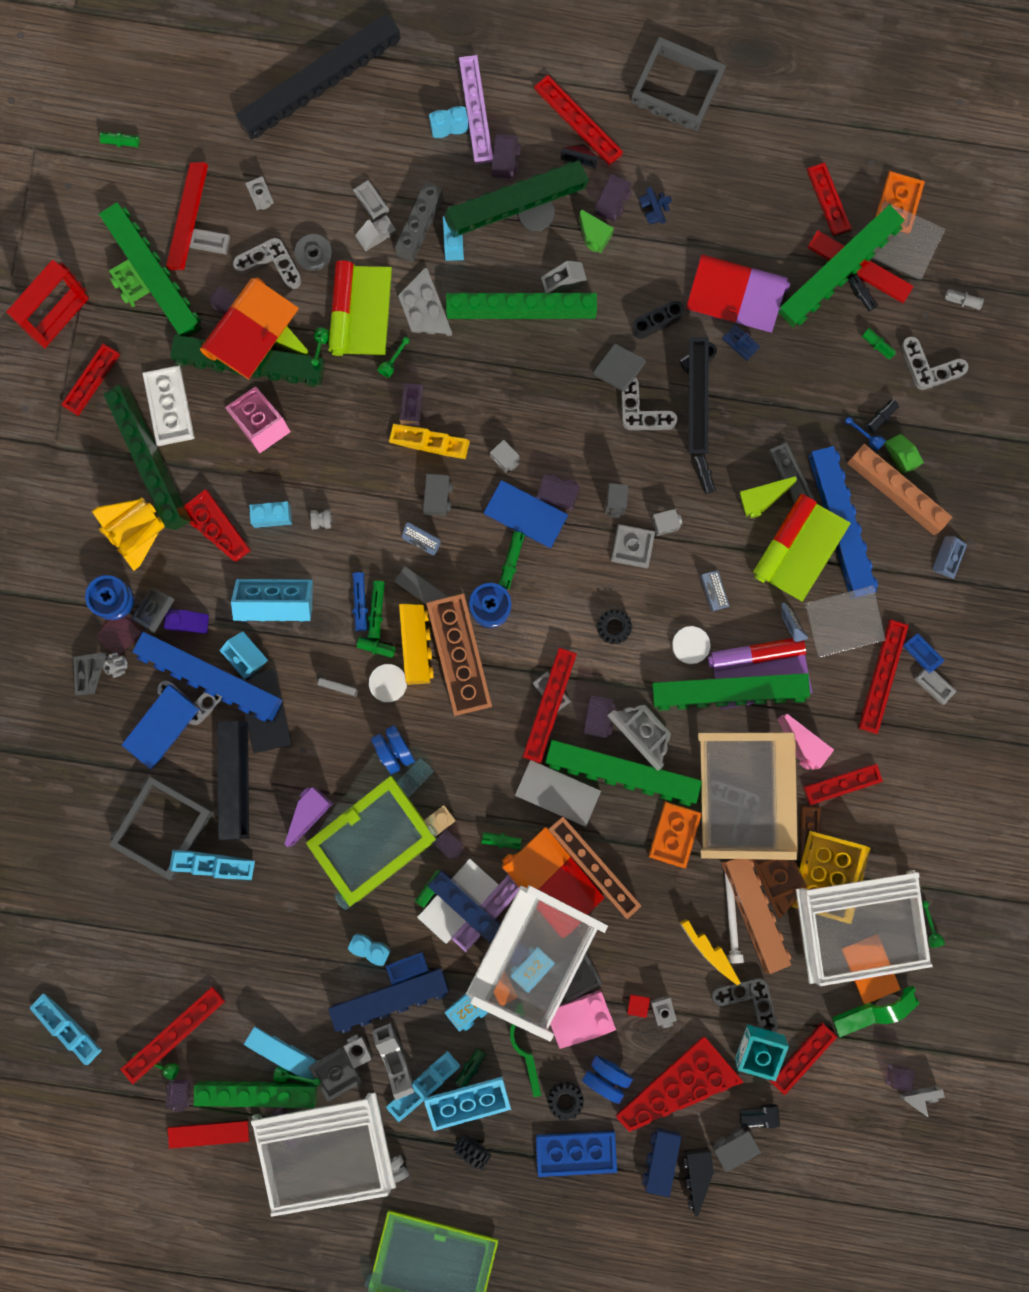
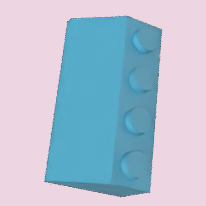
(272, 600)
(467, 1103)

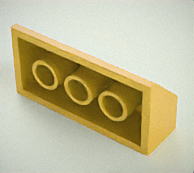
(414, 643)

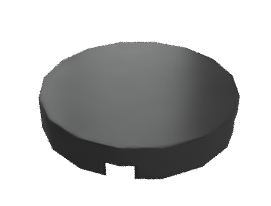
(538, 217)

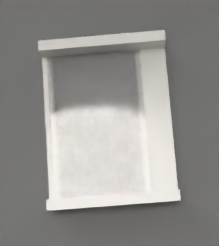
(863, 929)
(532, 960)
(324, 1156)

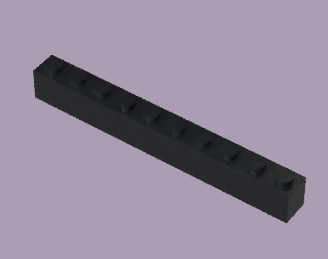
(318, 76)

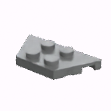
(423, 306)
(644, 732)

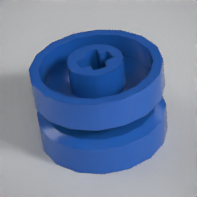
(487, 594)
(98, 596)
(393, 749)
(607, 1080)

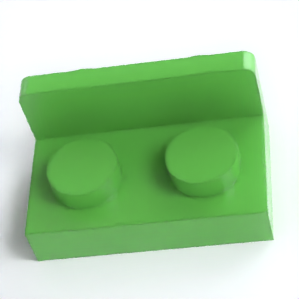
(129, 282)

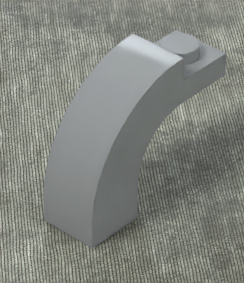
(394, 1061)

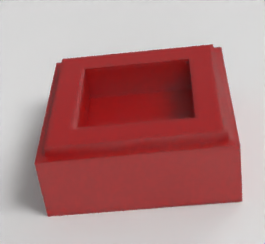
(638, 1005)

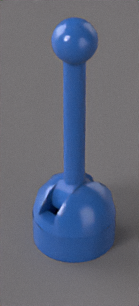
(875, 443)

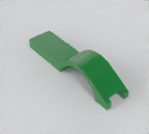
(871, 1014)
(529, 1061)

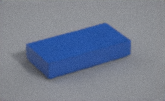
(923, 653)
(407, 968)

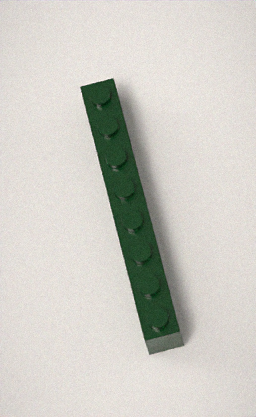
(515, 198)
(275, 364)
(147, 457)

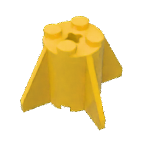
(130, 527)

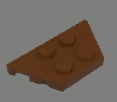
(780, 882)

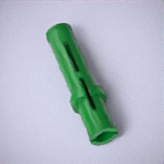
(509, 567)
(376, 610)

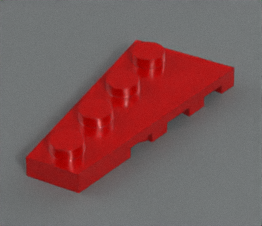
(215, 525)

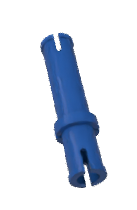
(359, 601)

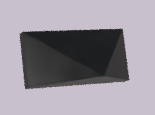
(579, 153)

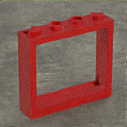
(38, 292)

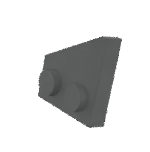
(87, 672)

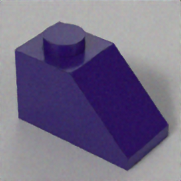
(186, 621)

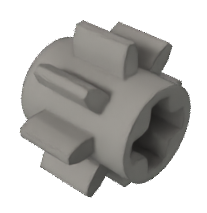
(115, 665)

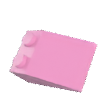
(258, 419)
(809, 748)
(582, 1020)

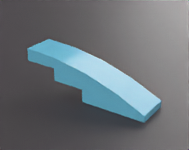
(212, 865)
(65, 1028)
(280, 1052)
(424, 1086)

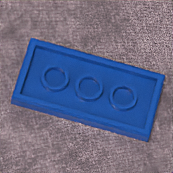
(525, 514)
(160, 727)
(576, 1153)

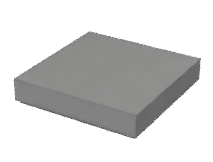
(633, 546)

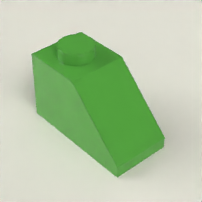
(595, 232)
(903, 454)

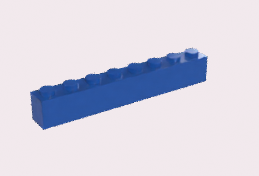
(836, 498)
(211, 678)

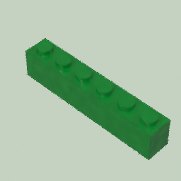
(255, 1094)

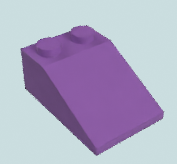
(308, 811)

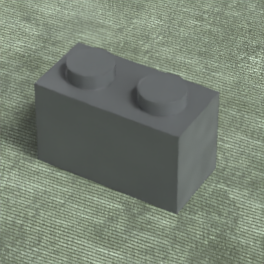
(436, 495)
(616, 500)
(735, 1149)

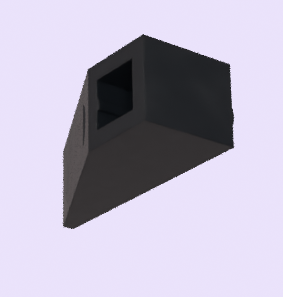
(700, 1172)

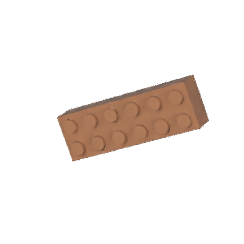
(459, 655)

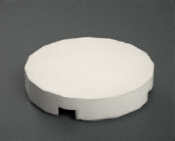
(691, 645)
(387, 683)

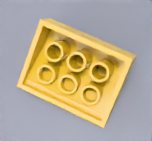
(832, 862)

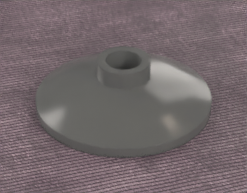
(313, 244)

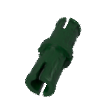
(471, 1068)

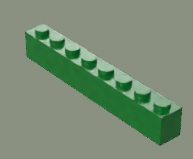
(841, 266)
(150, 271)
(521, 305)
(731, 690)
(625, 772)

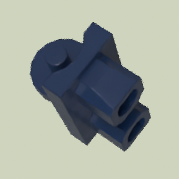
(651, 199)
(741, 342)

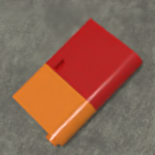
(249, 328)
(552, 871)

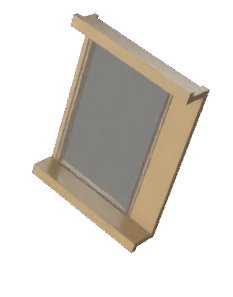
(749, 796)

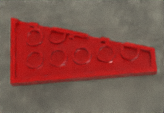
(685, 1082)

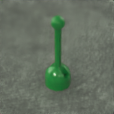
(320, 340)
(387, 367)
(934, 939)
(169, 1070)
(282, 1075)

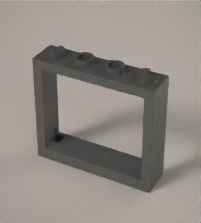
(690, 59)
(137, 802)

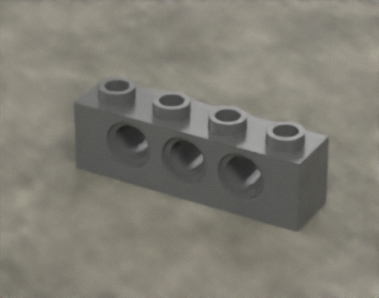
(419, 222)

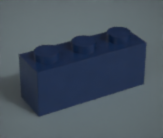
(661, 1162)

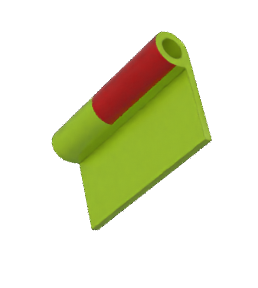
(359, 309)
(801, 548)

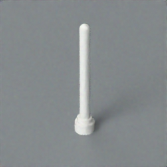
(735, 954)

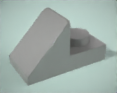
(375, 233)
(918, 1097)

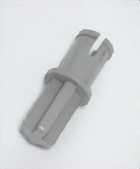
(964, 299)

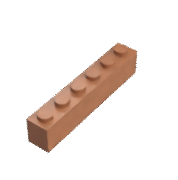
(899, 489)
(594, 867)
(756, 915)

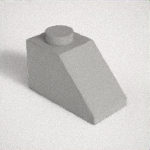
(564, 277)

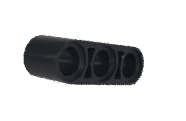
(662, 312)

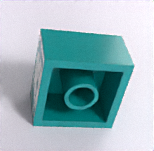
(761, 1052)

